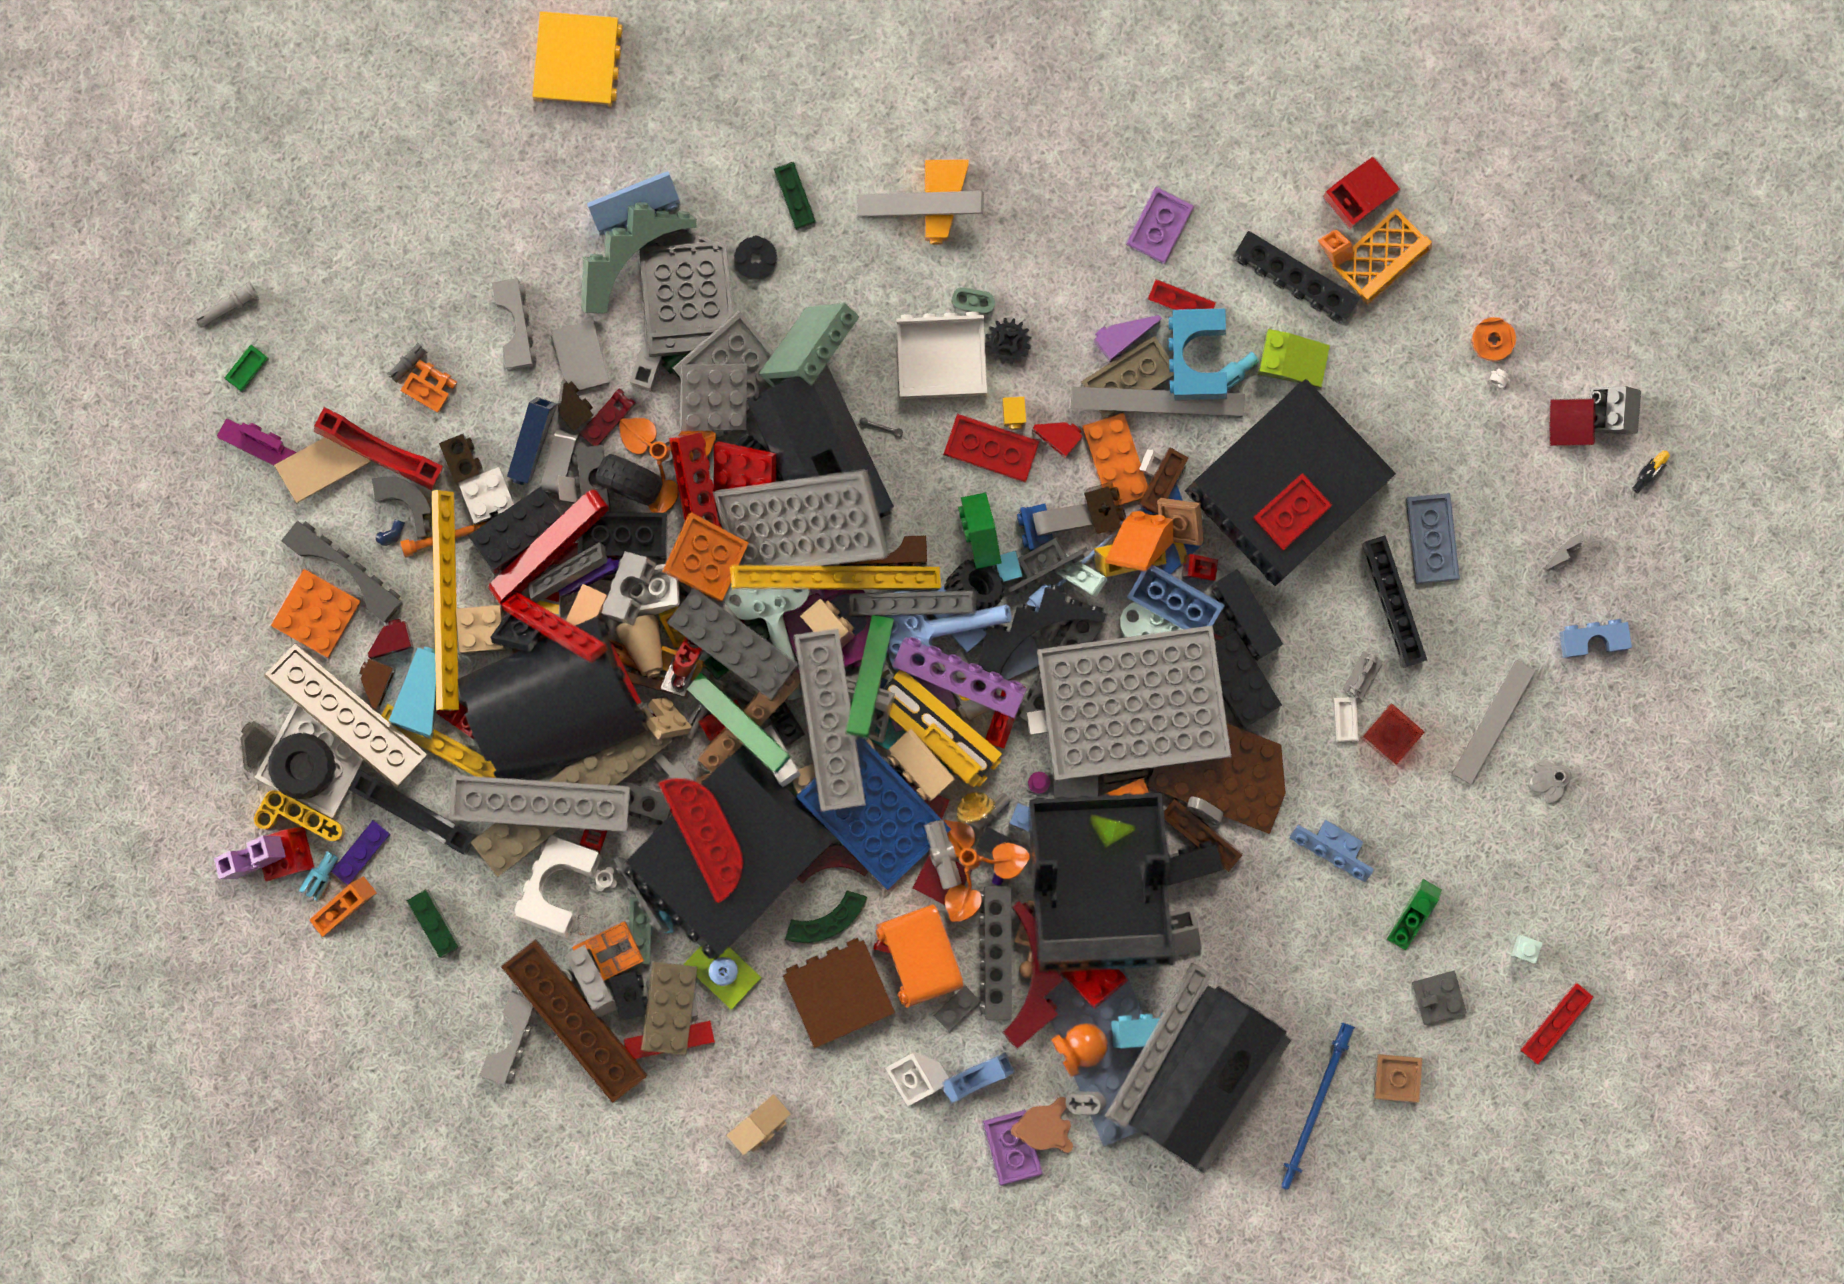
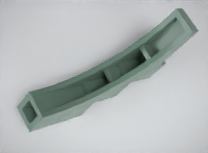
(642, 226)

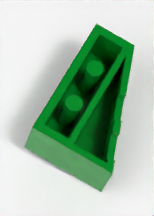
(980, 529)

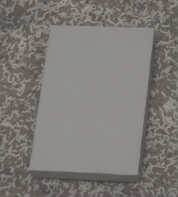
(580, 355)

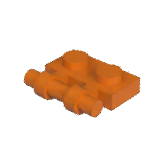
(424, 391)

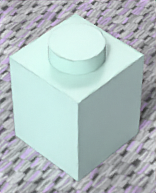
(1526, 949)

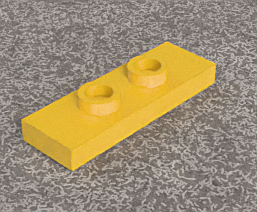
(950, 753)

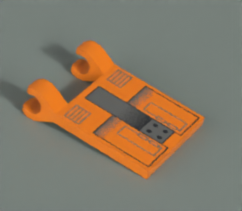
(613, 950)

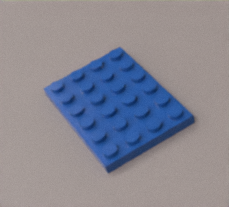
(885, 831)

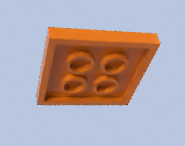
(705, 557)
(316, 613)

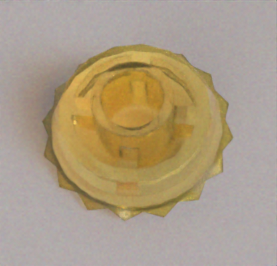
(974, 807)

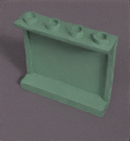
(810, 343)

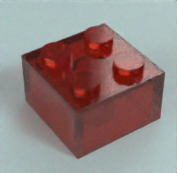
(1392, 734)

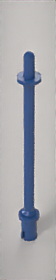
(1340, 1045)

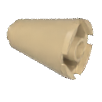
(643, 644)

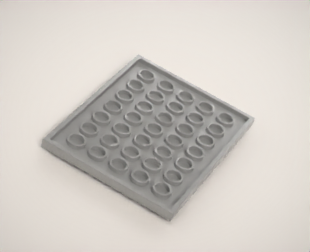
(1133, 703)

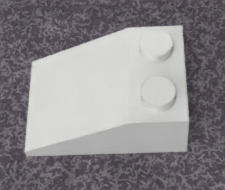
(658, 595)

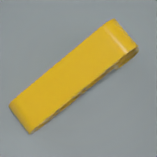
(302, 819)

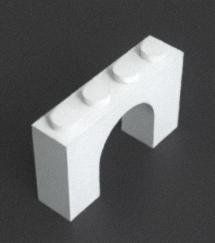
(555, 856)

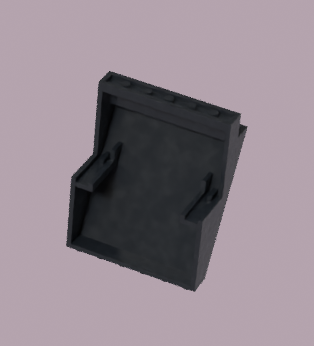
(1293, 438)
(776, 844)
(1096, 901)

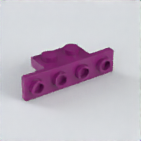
(254, 441)

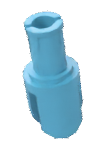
(1237, 371)
(321, 873)

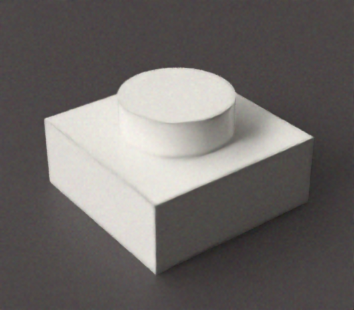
(1151, 462)

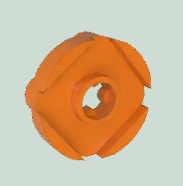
(1501, 329)

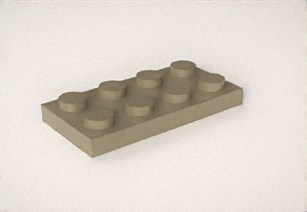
(1137, 369)
(669, 1008)

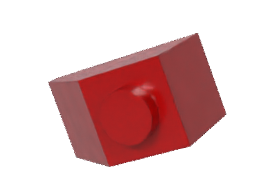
(1059, 436)

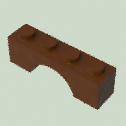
(911, 551)

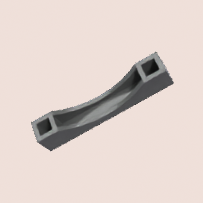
(377, 599)

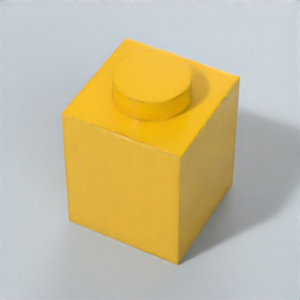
(1014, 412)

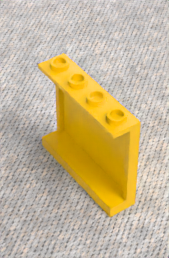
(577, 58)

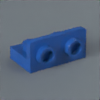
(1026, 520)

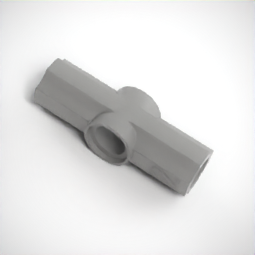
(942, 854)

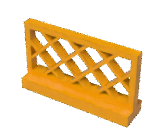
(1398, 265)

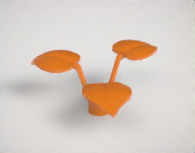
(638, 435)
(1008, 864)

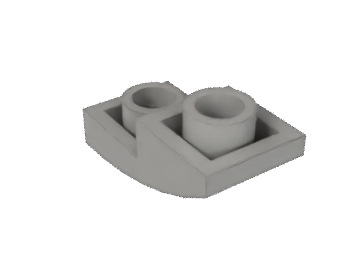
(1558, 558)

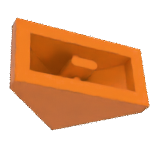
(1336, 247)

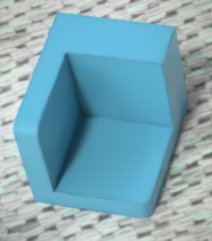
(1010, 566)

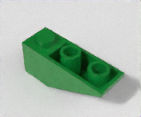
(1415, 914)

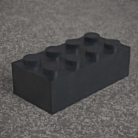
(514, 530)
(629, 532)
(1246, 614)
(1243, 682)

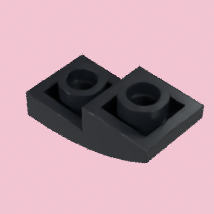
(786, 724)

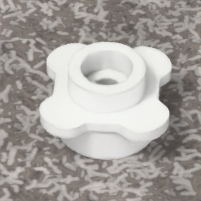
(610, 882)

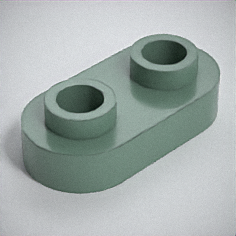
(973, 300)

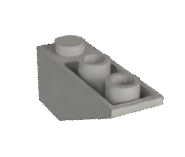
(645, 369)

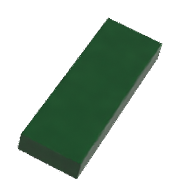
(794, 195)

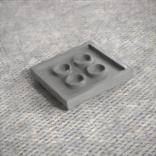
(713, 397)

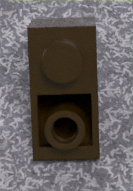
(571, 407)

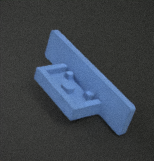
(1335, 846)

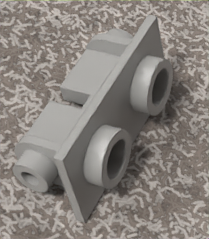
(1362, 675)

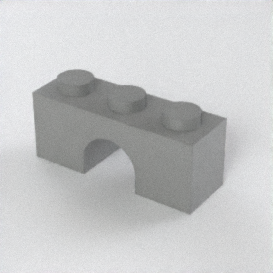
(631, 570)
(591, 981)

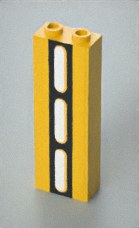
(917, 709)

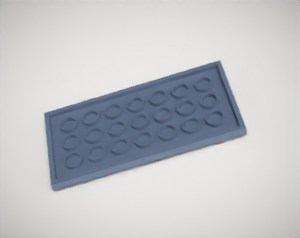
(1114, 1068)

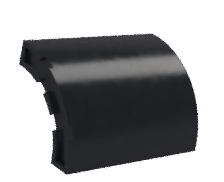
(549, 707)

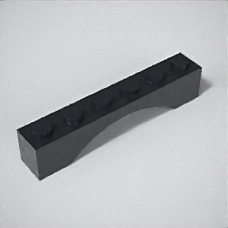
(412, 812)

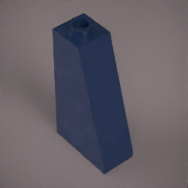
(531, 440)

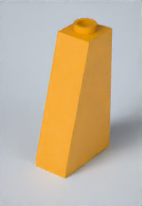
(942, 177)

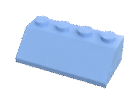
(612, 209)

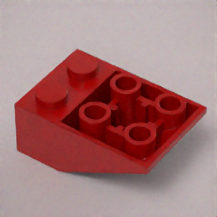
(1361, 192)

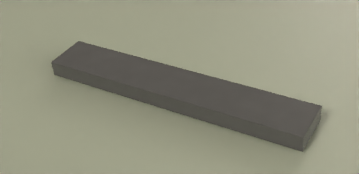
(913, 603)

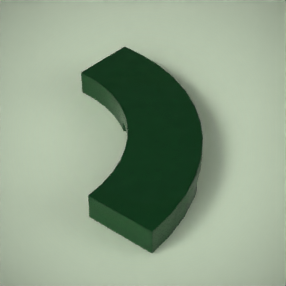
(829, 925)

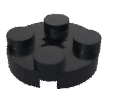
(755, 270)

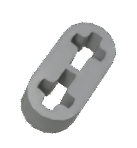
(1204, 810)
(1086, 1107)

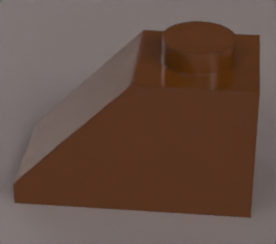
(376, 681)

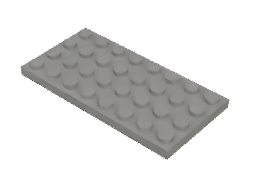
(805, 520)

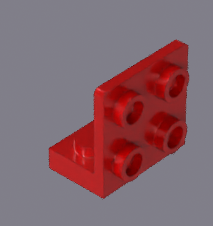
(297, 855)

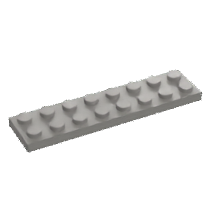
(827, 718)
(539, 803)

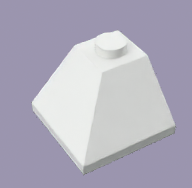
(916, 1076)

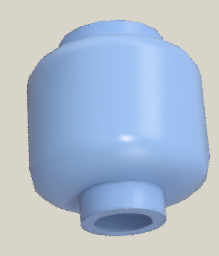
(730, 976)

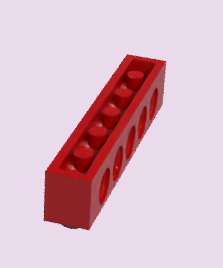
(685, 470)

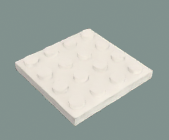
(301, 766)

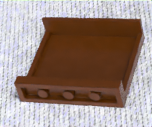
(838, 992)

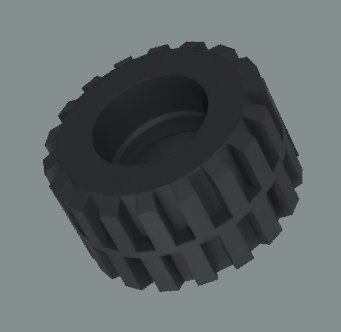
(983, 579)

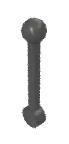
(898, 432)

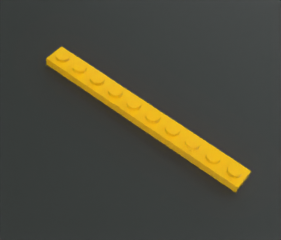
(836, 577)
(445, 600)

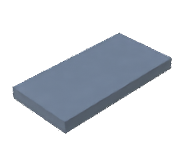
(1432, 538)

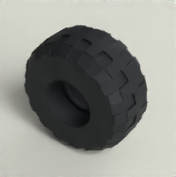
(629, 479)
(281, 758)

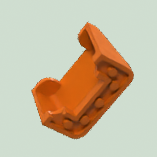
(921, 955)

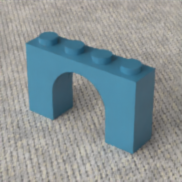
(1187, 382)

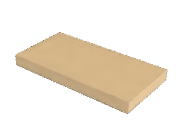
(318, 468)

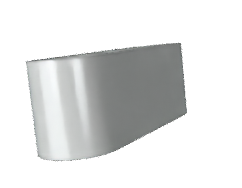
(559, 459)
(1062, 519)

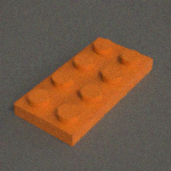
(1116, 457)

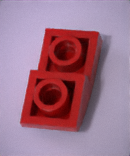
(458, 719)

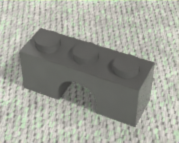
(588, 461)

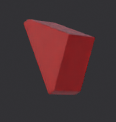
(1200, 567)

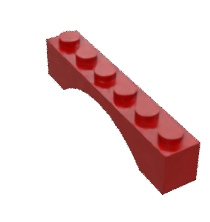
(407, 464)

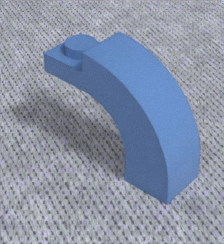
(977, 1077)

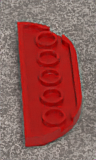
(706, 834)

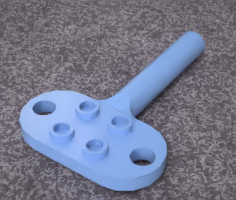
(925, 629)

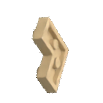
(668, 720)

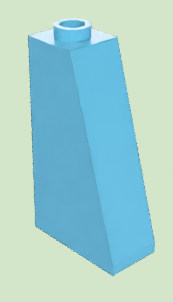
(417, 697)

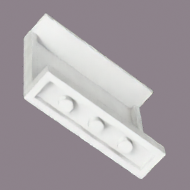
(941, 356)

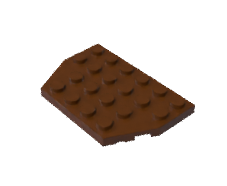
(1243, 786)

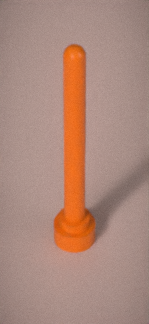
(410, 547)

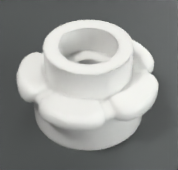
(1499, 378)

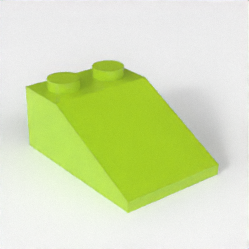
(1293, 358)

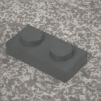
(956, 1008)

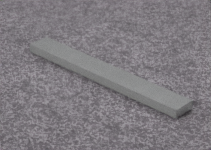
(1152, 401)
(1158, 1045)

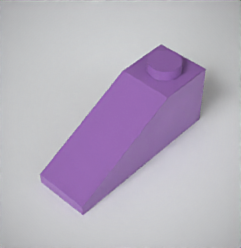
(1120, 336)

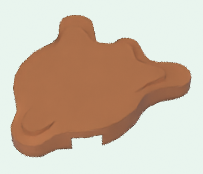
(1043, 1127)

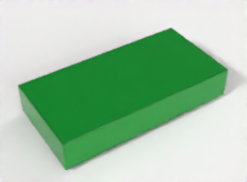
(246, 368)

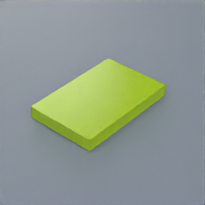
(731, 993)

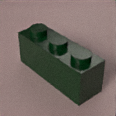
(433, 923)

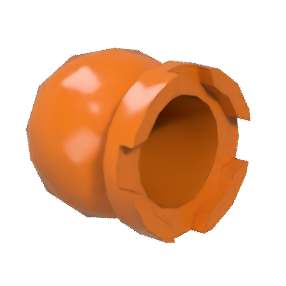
(1083, 1047)

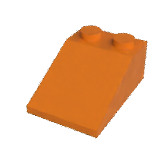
(1141, 541)

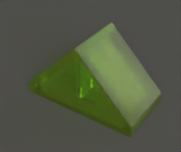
(1110, 830)

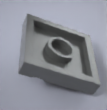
(1439, 997)

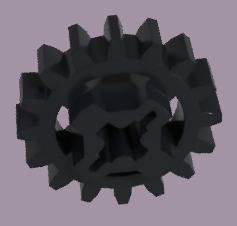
(1013, 350)

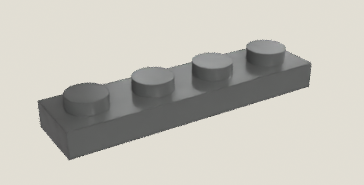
(567, 572)

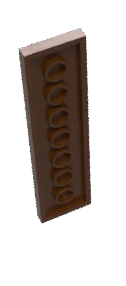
(574, 1020)

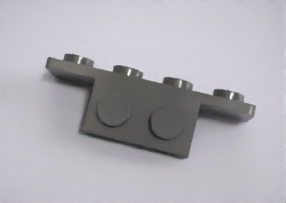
(1043, 560)
(645, 902)

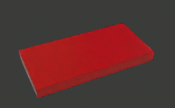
(991, 448)

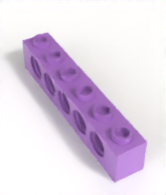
(965, 687)

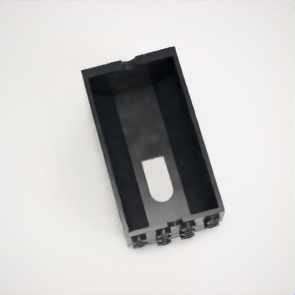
(808, 420)
(1183, 1104)

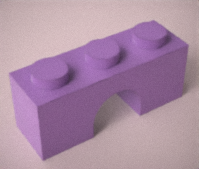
(257, 855)

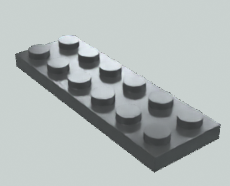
(733, 644)

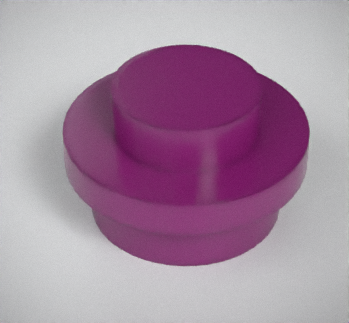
(1038, 782)

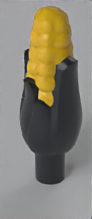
(1651, 471)

